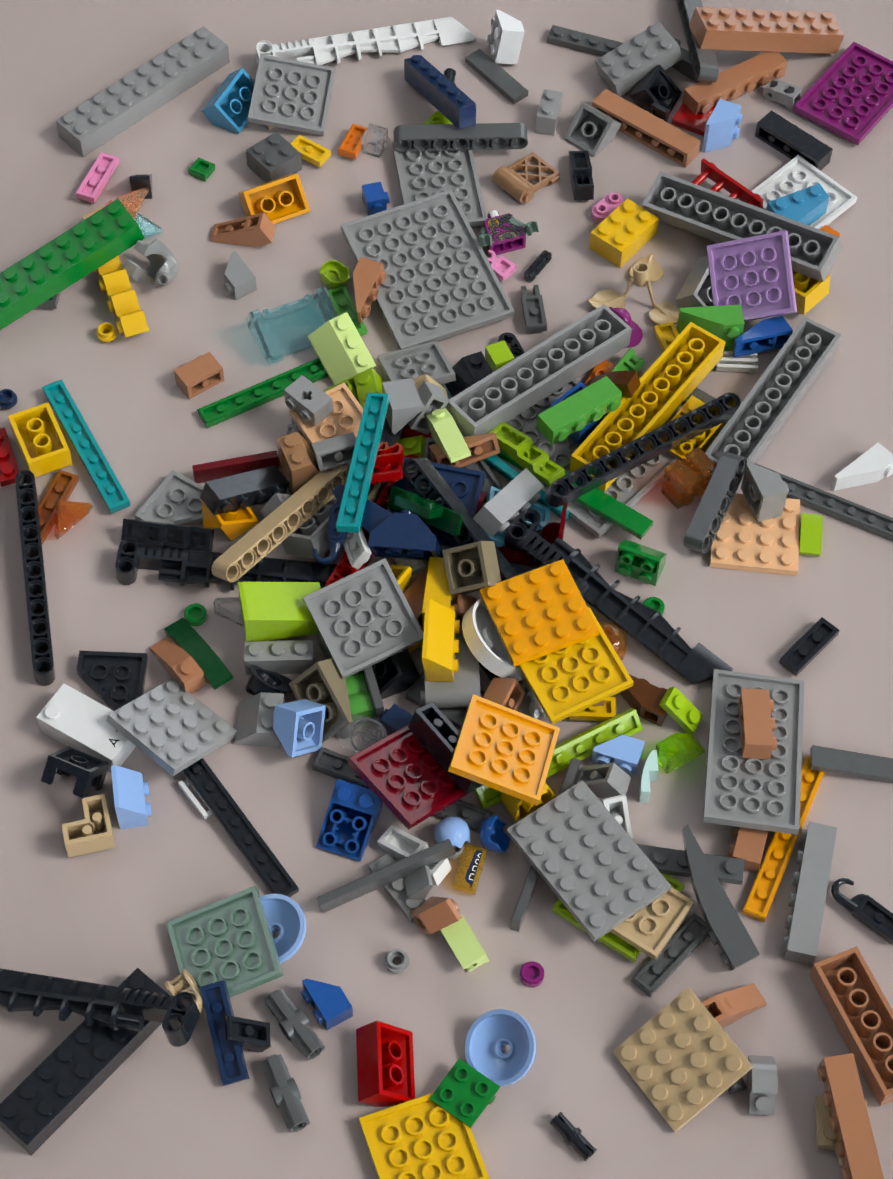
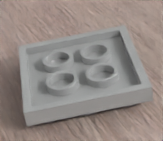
(417, 361)

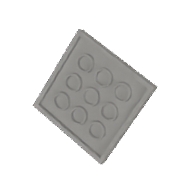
(291, 95)
(364, 618)
(171, 726)

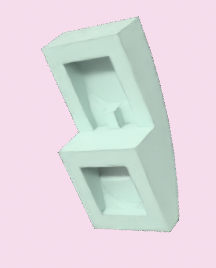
(649, 775)

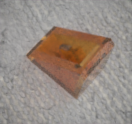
(68, 515)

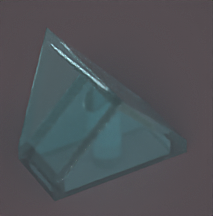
(147, 226)

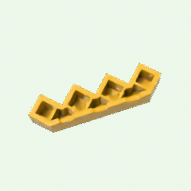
(121, 298)

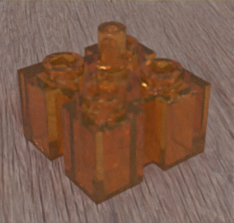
(687, 478)

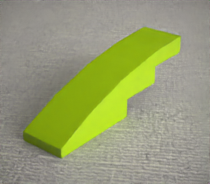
(527, 455)

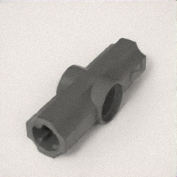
(294, 1024)
(285, 1093)

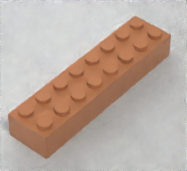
(766, 30)

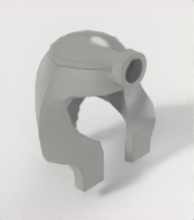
(162, 267)

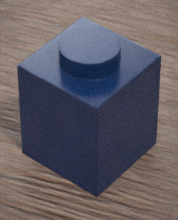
(395, 719)

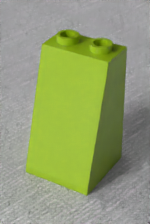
(276, 610)

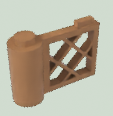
(517, 183)

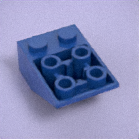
(349, 820)

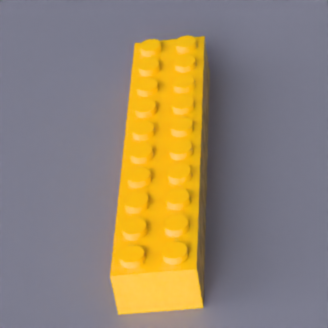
(657, 398)

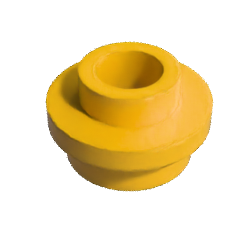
(106, 332)

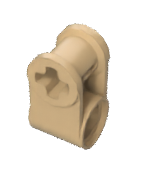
(186, 983)

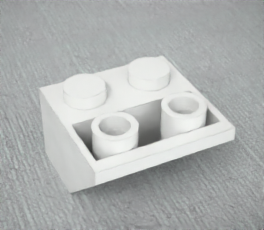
(505, 38)

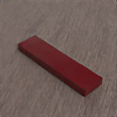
(233, 466)

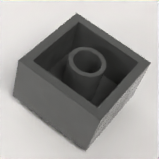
(273, 158)

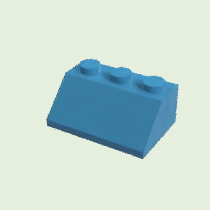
(231, 102)

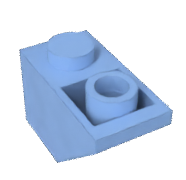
(622, 751)

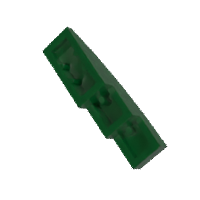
(187, 638)

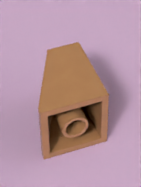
(296, 460)

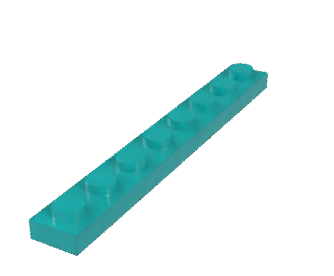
(86, 446)
(362, 463)

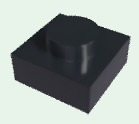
(659, 111)

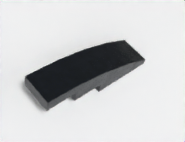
(168, 534)

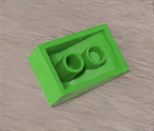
(722, 321)

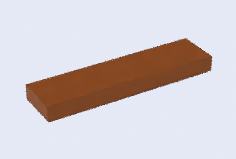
(59, 490)

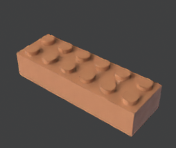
(860, 1016)

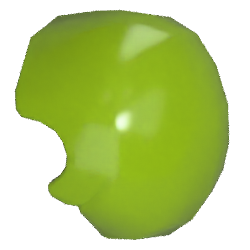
(334, 274)

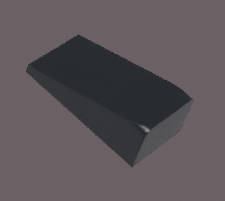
(248, 1033)

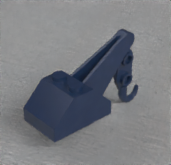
(390, 534)

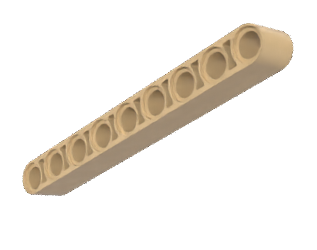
(279, 524)

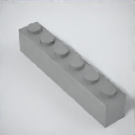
(810, 893)

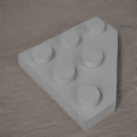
(174, 502)

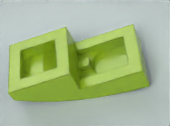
(810, 534)

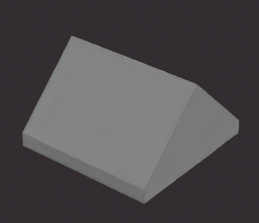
(403, 403)

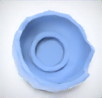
(453, 829)

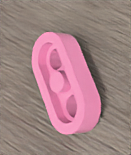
(607, 205)

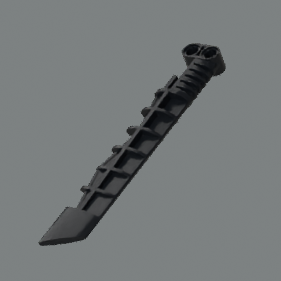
(196, 566)
(631, 616)
(100, 1003)

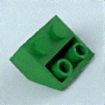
(639, 562)

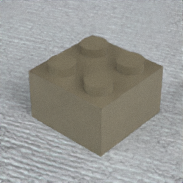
(471, 567)

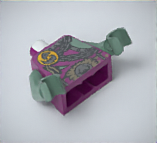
(505, 233)

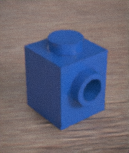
(374, 198)

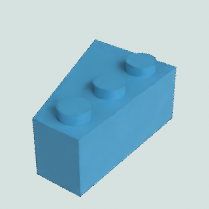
(802, 206)

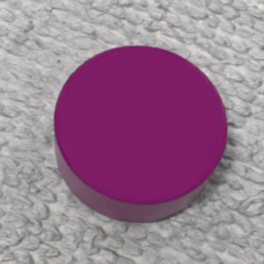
(532, 974)

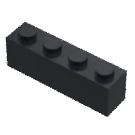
(792, 140)
(243, 489)
(440, 739)

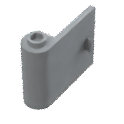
(459, 692)

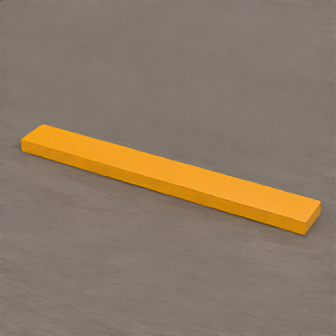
(780, 850)

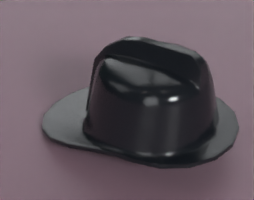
(266, 681)

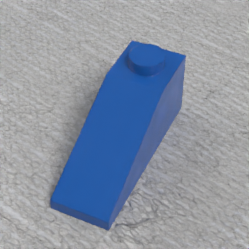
(763, 337)

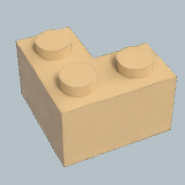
(91, 833)

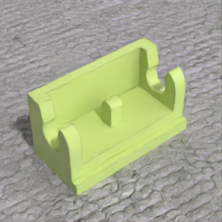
(465, 945)

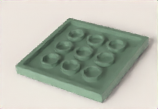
(227, 943)

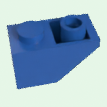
(328, 1002)

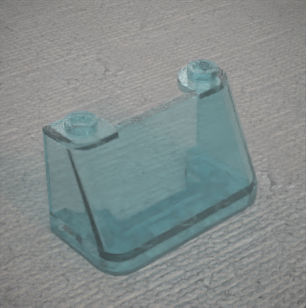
(287, 327)

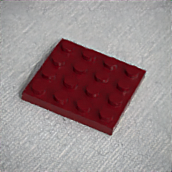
(406, 777)

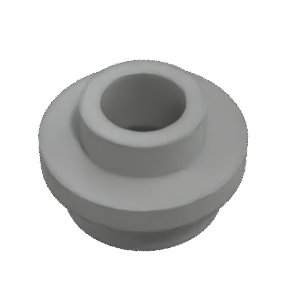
(400, 955)

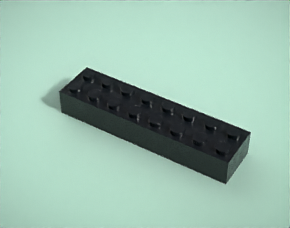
(72, 1074)

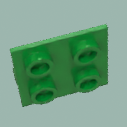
(465, 1093)

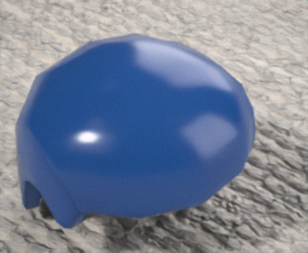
(492, 835)

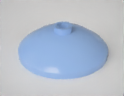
(288, 918)
(487, 1044)

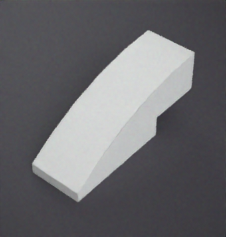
(402, 845)

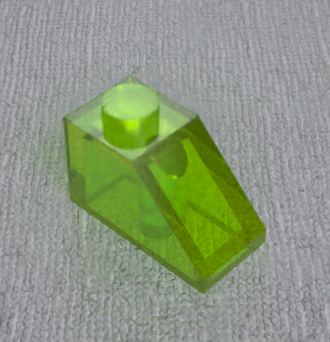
(677, 750)

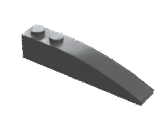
(720, 915)

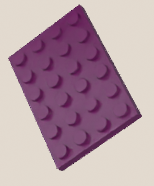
(850, 94)

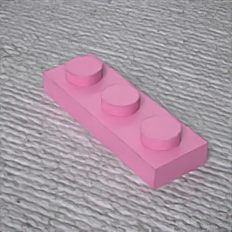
(97, 177)

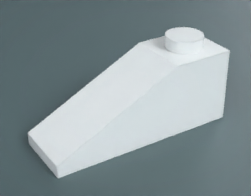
(866, 469)

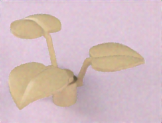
(642, 274)

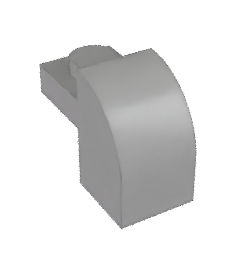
(762, 1085)

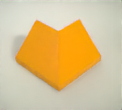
(232, 523)

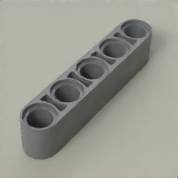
(715, 502)

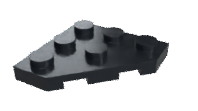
(114, 675)

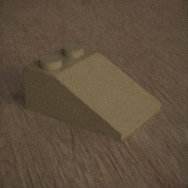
(326, 686)

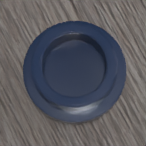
(7, 399)

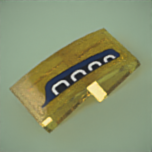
(470, 869)

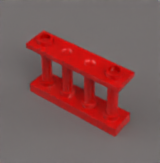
(722, 180)

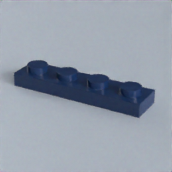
(228, 1055)

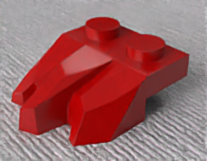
(388, 463)

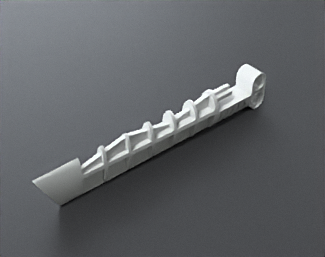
(380, 40)

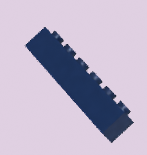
(440, 91)

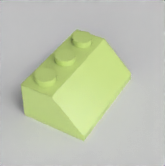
(341, 349)

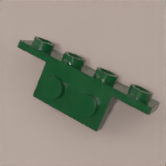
(427, 510)

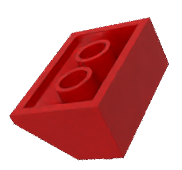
(384, 1065)

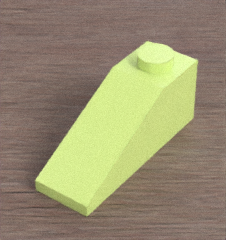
(447, 435)

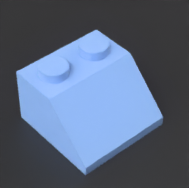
(722, 126)
(299, 726)
(130, 797)

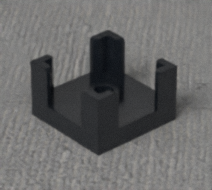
(84, 766)

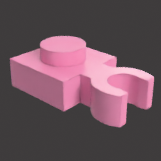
(502, 266)

